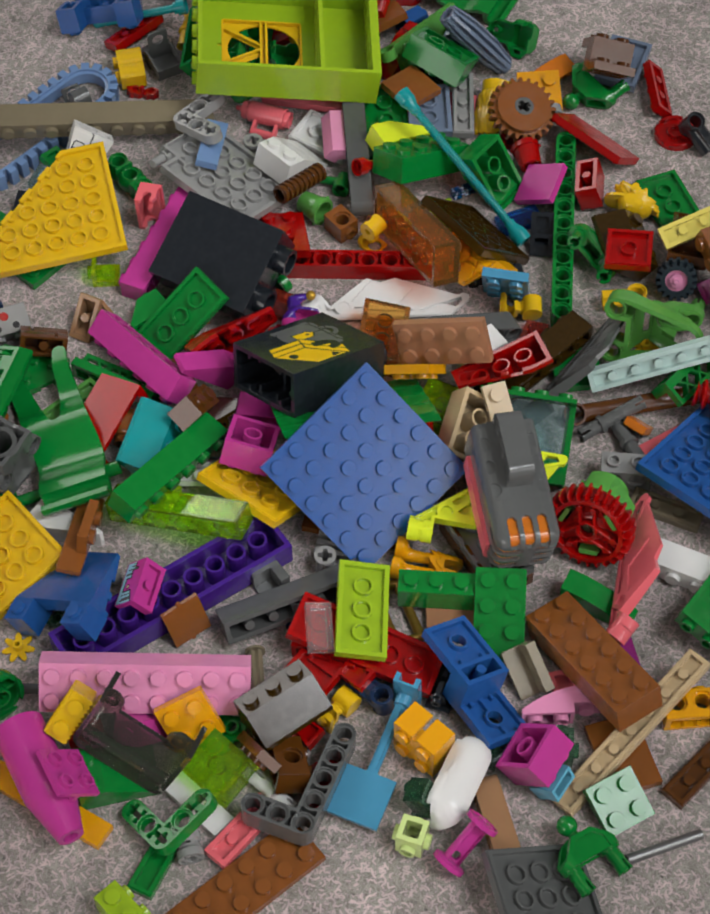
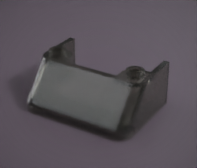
(131, 745)

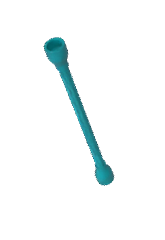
(407, 100)

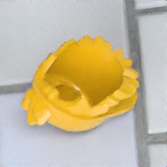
(633, 199)

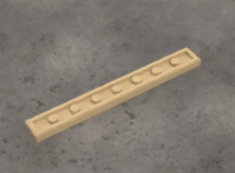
(620, 745)

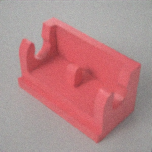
(148, 203)

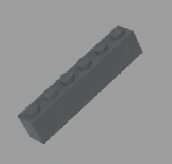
(275, 605)

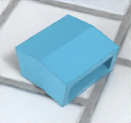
(558, 787)

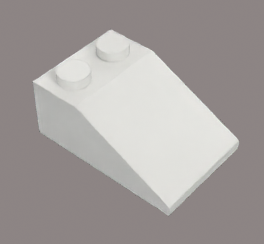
(284, 158)

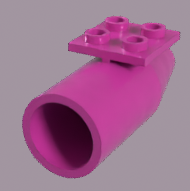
(46, 776)

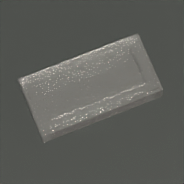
(319, 627)

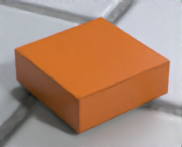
(638, 425)

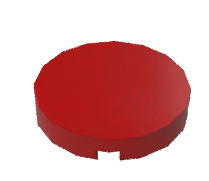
(670, 137)

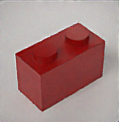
(589, 183)

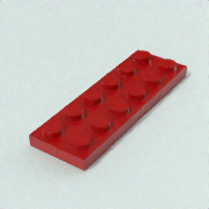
(404, 652)

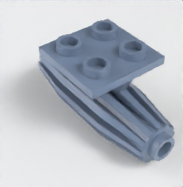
(476, 38)

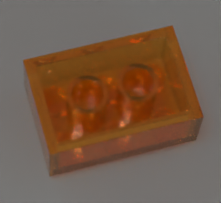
(377, 321)

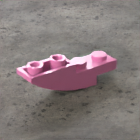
(558, 707)

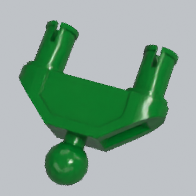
(591, 92)
(586, 240)
(584, 848)

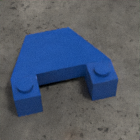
(79, 13)
(80, 597)

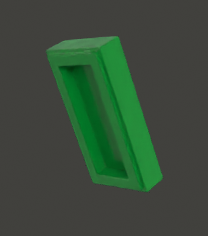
(150, 873)

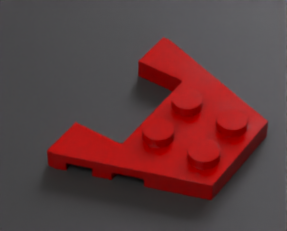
(294, 226)
(328, 674)

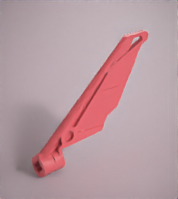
(635, 572)

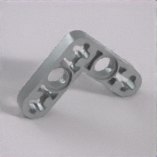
(191, 118)

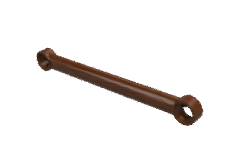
(591, 410)

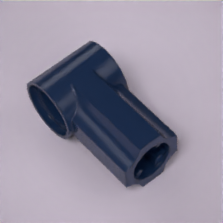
(374, 692)

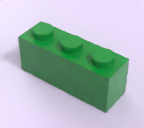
(436, 589)

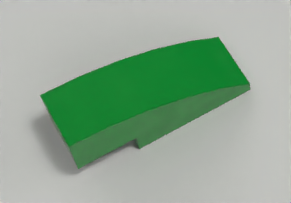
(591, 595)

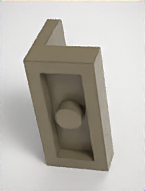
(527, 670)

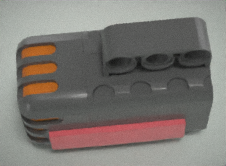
(510, 492)

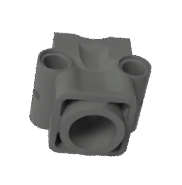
(16, 455)

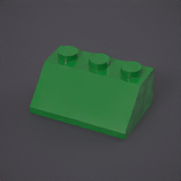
(439, 56)

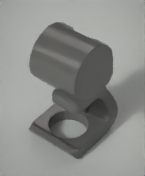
(78, 95)

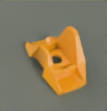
(473, 264)

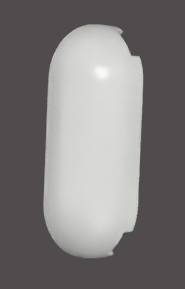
(458, 782)

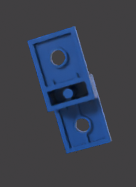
(474, 681)

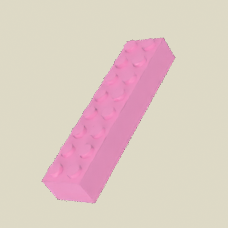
(145, 677)

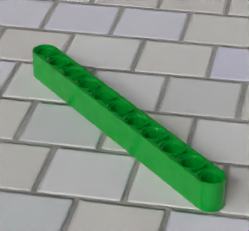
(563, 220)

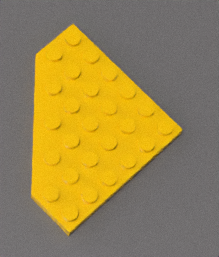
(64, 215)

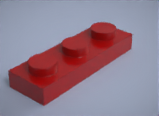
(126, 37)
(657, 89)

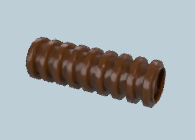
(299, 183)

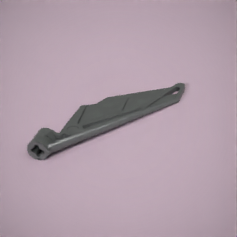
(586, 358)

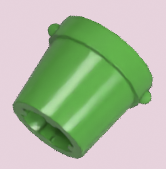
(314, 207)

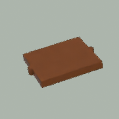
(185, 620)

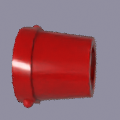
(526, 152)

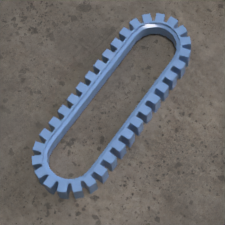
(48, 95)

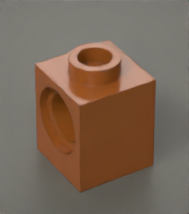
(341, 223)

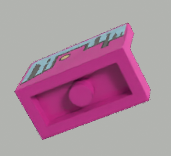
(141, 585)

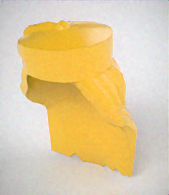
(481, 117)

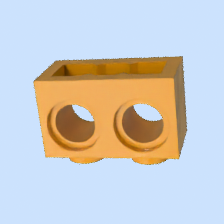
(690, 714)

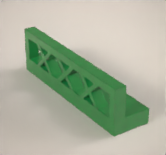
(84, 369)
(674, 379)

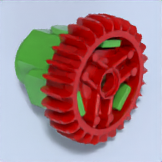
(595, 519)

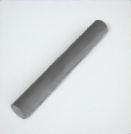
(665, 846)

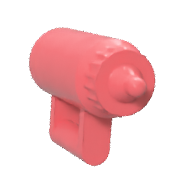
(267, 115)

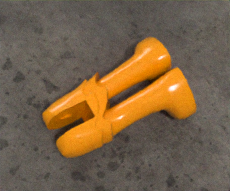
(435, 560)

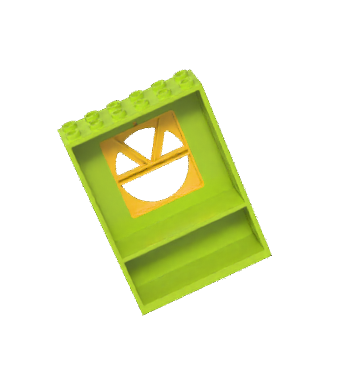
(334, 41)

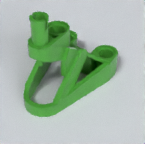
(671, 315)

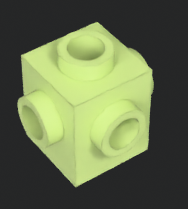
(412, 836)

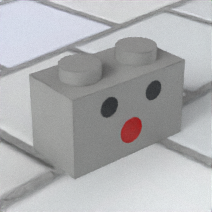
(10, 321)

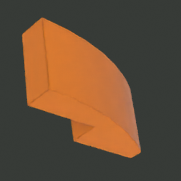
(559, 63)

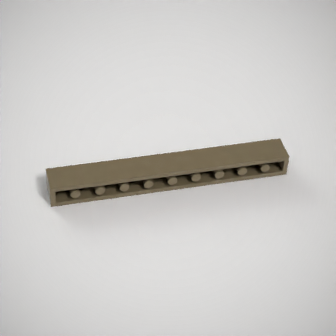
(111, 117)

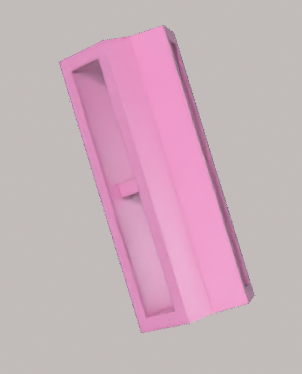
(333, 136)

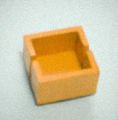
(425, 747)

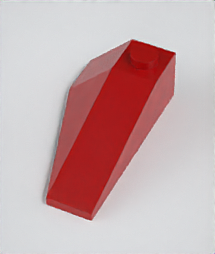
(224, 335)
(510, 361)

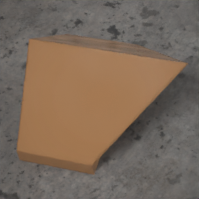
(85, 314)

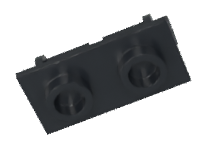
(436, 699)

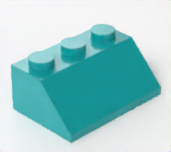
(147, 434)

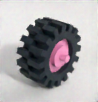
(676, 279)

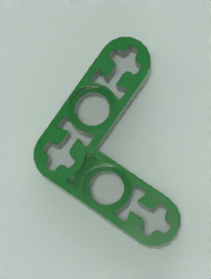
(170, 828)

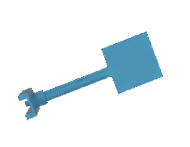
(363, 793)

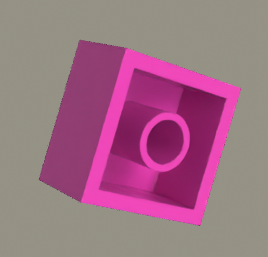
(249, 444)
(535, 755)

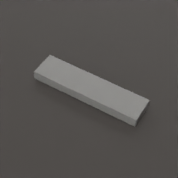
(463, 109)

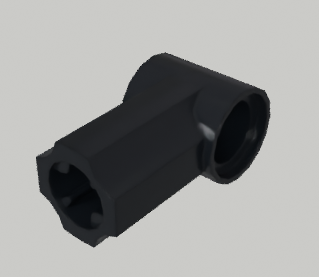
(697, 133)

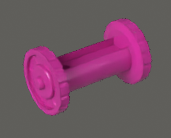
(465, 842)

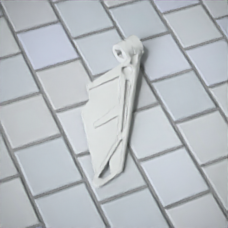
(422, 299)

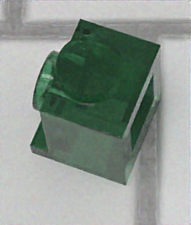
(415, 794)

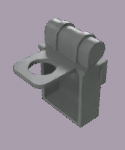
(162, 56)

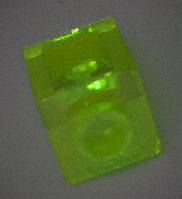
(104, 275)

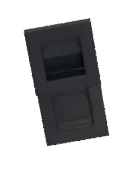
(541, 234)

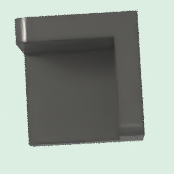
(269, 577)

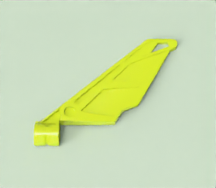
(457, 509)

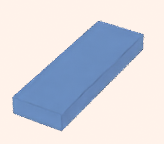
(209, 155)

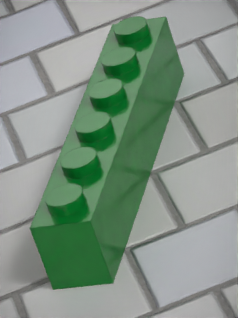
(167, 468)

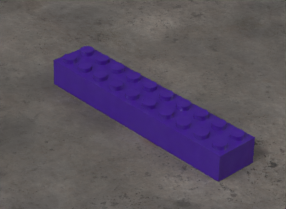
(210, 571)

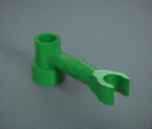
(340, 184)

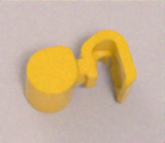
(371, 232)
(529, 307)
(344, 703)

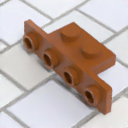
(80, 537)

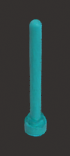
(178, 7)

